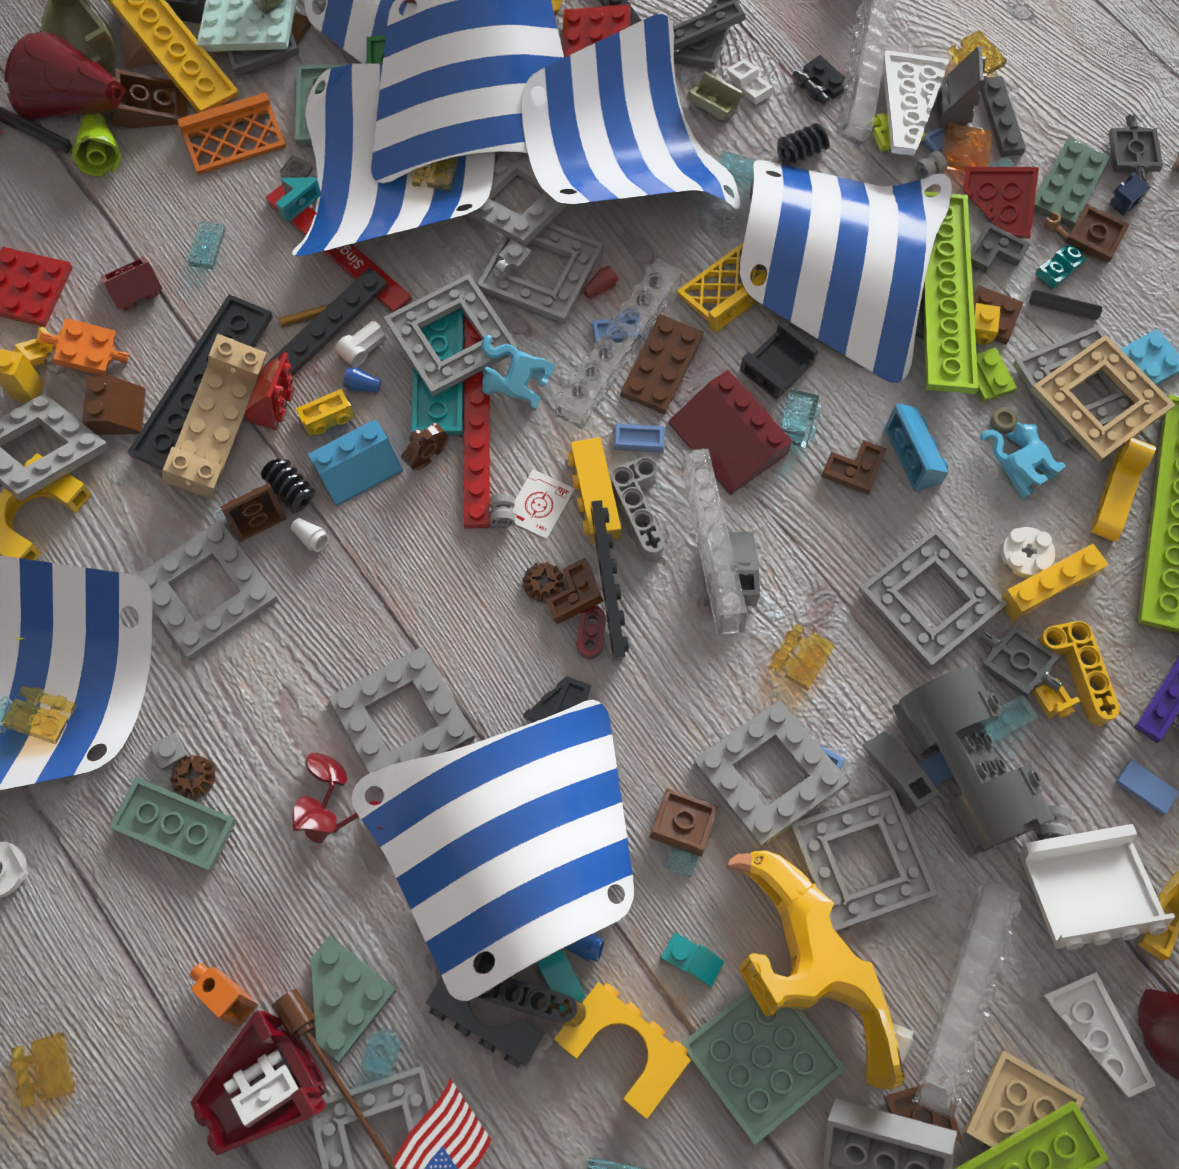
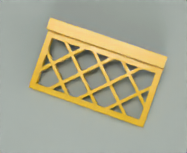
(727, 307)

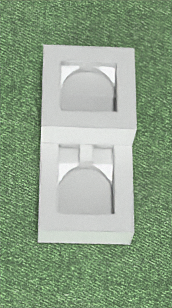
(748, 81)

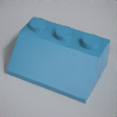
(915, 447)
(355, 462)

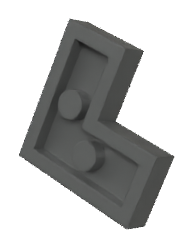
(998, 243)

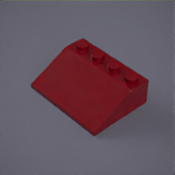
(734, 430)

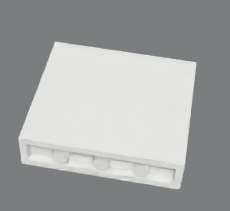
(1093, 888)

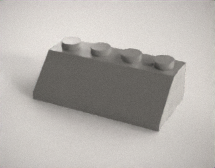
(881, 1140)

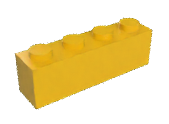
(593, 484)

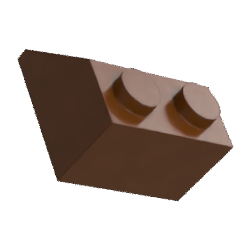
(113, 406)

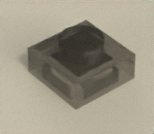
(296, 168)

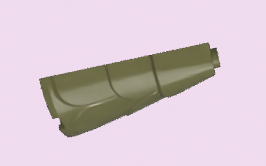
(81, 28)

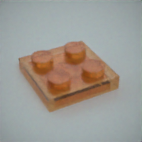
(966, 146)

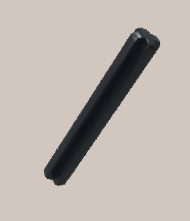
(35, 130)

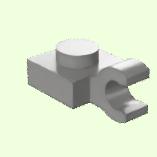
(512, 257)

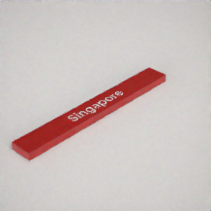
(348, 257)

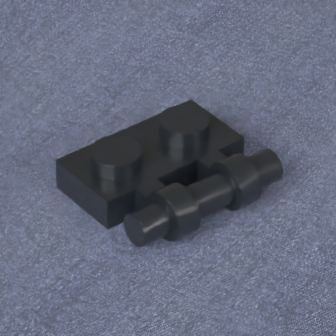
(822, 74)

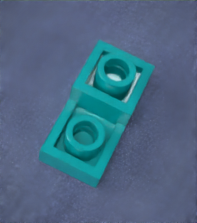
(1060, 266)
(560, 976)

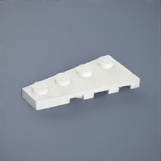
(1097, 1025)

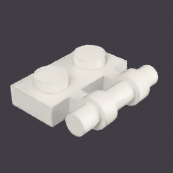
(264, 1096)

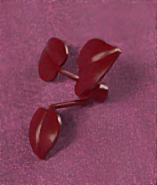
(309, 813)

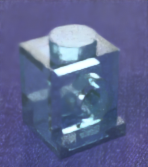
(386, 1063)

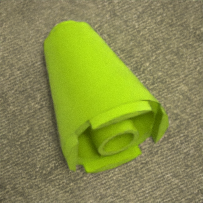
(95, 147)

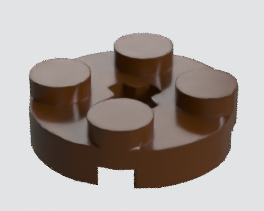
(424, 445)

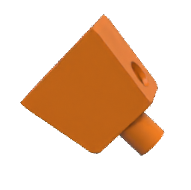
(222, 995)

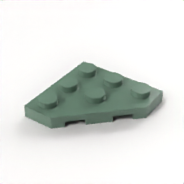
(344, 997)

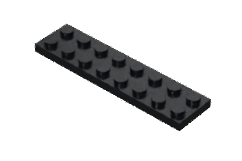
(234, 320)

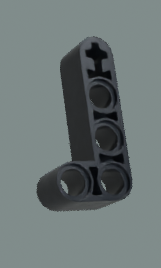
(530, 996)

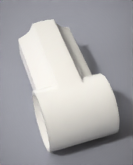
(356, 348)

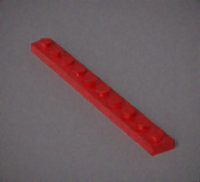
(476, 445)

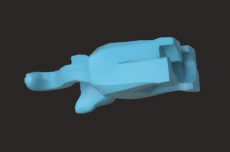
(521, 370)
(1022, 464)

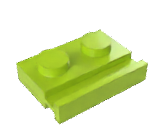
(993, 376)

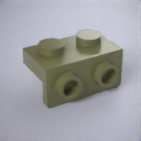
(715, 96)

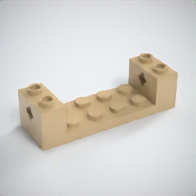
(214, 417)

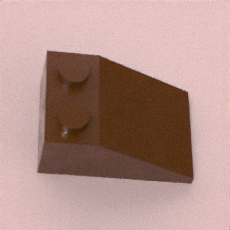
(147, 101)
(253, 512)

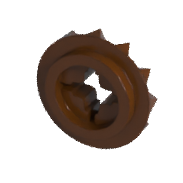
(533, 587)
(201, 784)

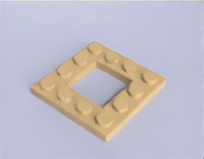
(1102, 440)

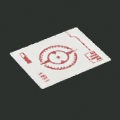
(541, 503)

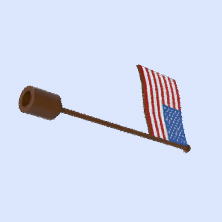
(445, 1136)

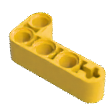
(1121, 488)
(1083, 673)

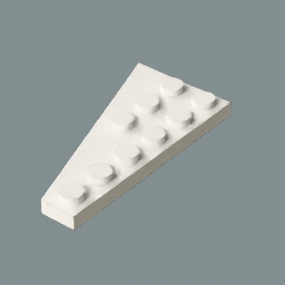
(910, 92)

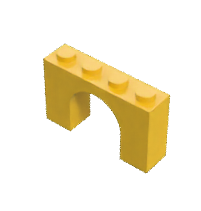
(19, 377)
(65, 490)
(664, 1058)

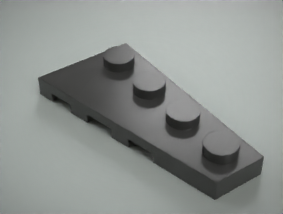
(705, 51)

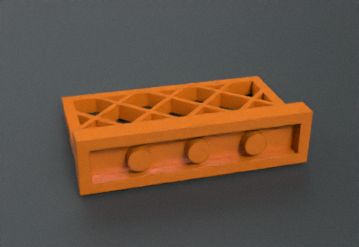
(230, 114)

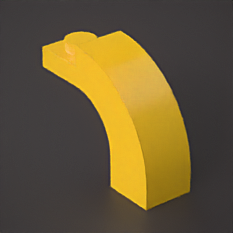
(1162, 944)

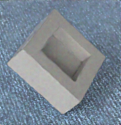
(169, 751)

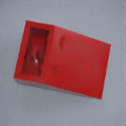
(271, 393)

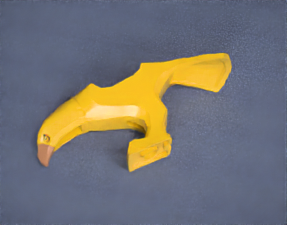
(820, 963)

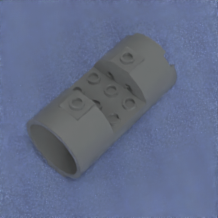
(950, 717)

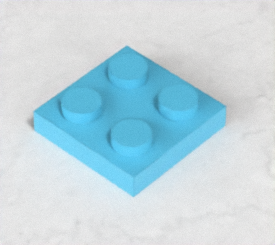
(1154, 356)

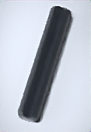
(1065, 304)

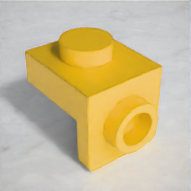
(986, 323)
(34, 349)
(1054, 702)

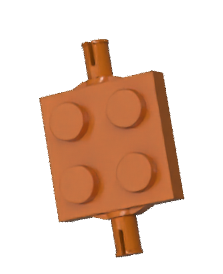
(84, 347)

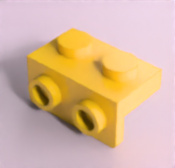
(325, 413)

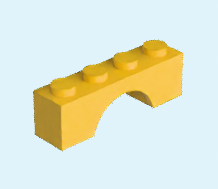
(1053, 580)

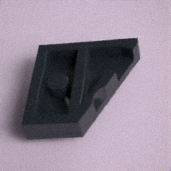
(565, 695)

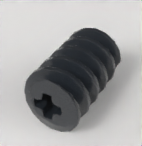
(802, 143)
(288, 484)

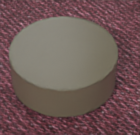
(1003, 420)

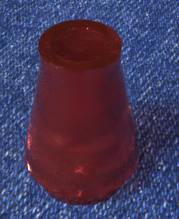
(601, 282)

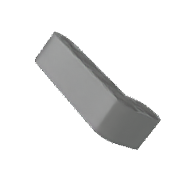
(641, 512)

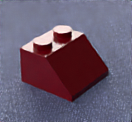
(132, 283)

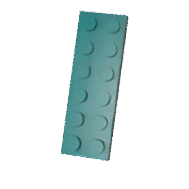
(447, 406)

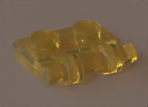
(994, 58)
(438, 176)
(809, 660)
(37, 721)
(52, 1070)

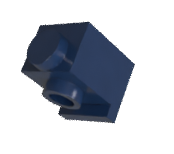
(1129, 194)

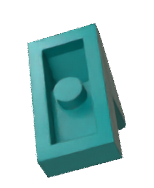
(299, 195)
(692, 959)

